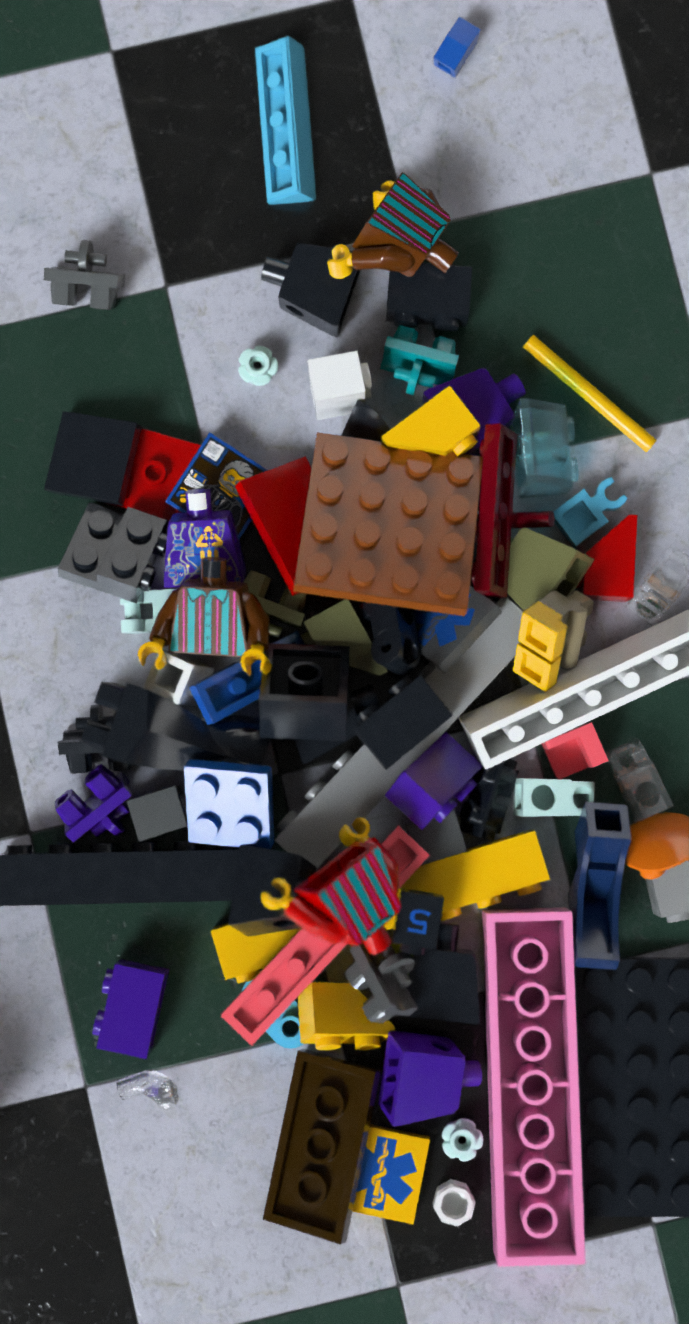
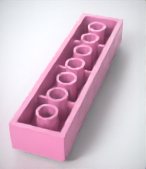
(533, 1087)

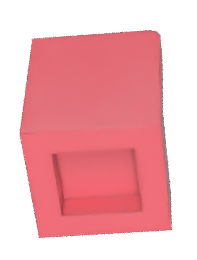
(574, 751)

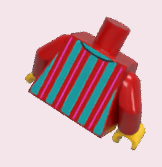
(348, 895)

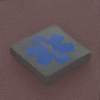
(448, 636)

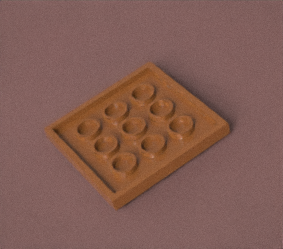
(389, 525)

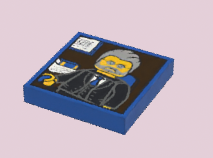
(219, 470)

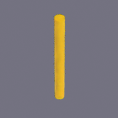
(589, 393)

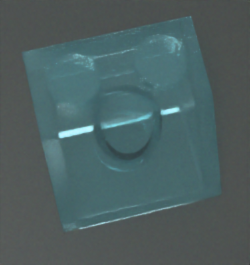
(543, 449)

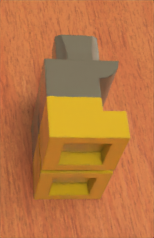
(551, 637)

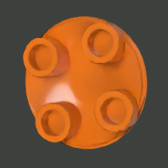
(658, 844)

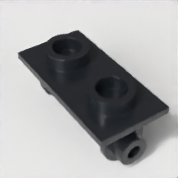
(480, 813)

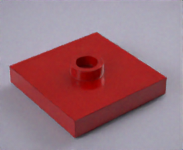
(155, 472)

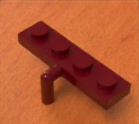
(497, 514)

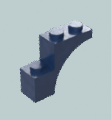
(595, 892)

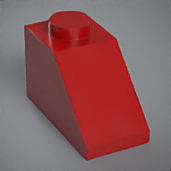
(614, 564)

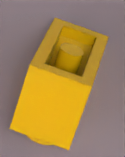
(436, 427)

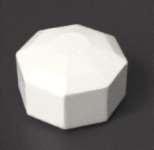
(454, 1202)

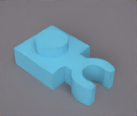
(583, 515)

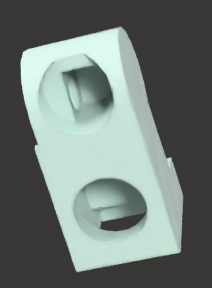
(551, 797)

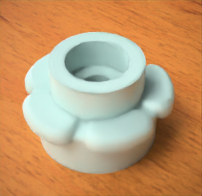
(250, 373)
(459, 1128)

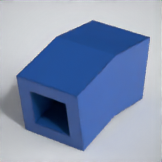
(456, 47)

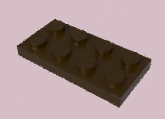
(321, 1146)

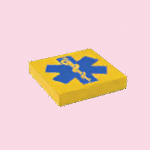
(391, 1174)

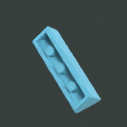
(285, 122)

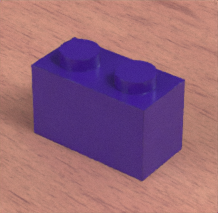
(434, 780)
(131, 1008)

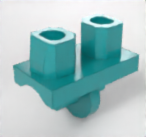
(417, 362)

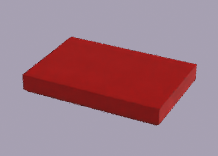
(277, 508)

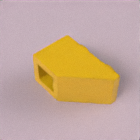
(334, 1016)

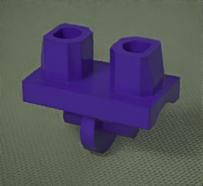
(99, 811)

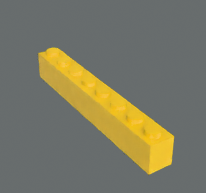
(462, 879)

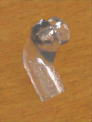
(152, 1084)

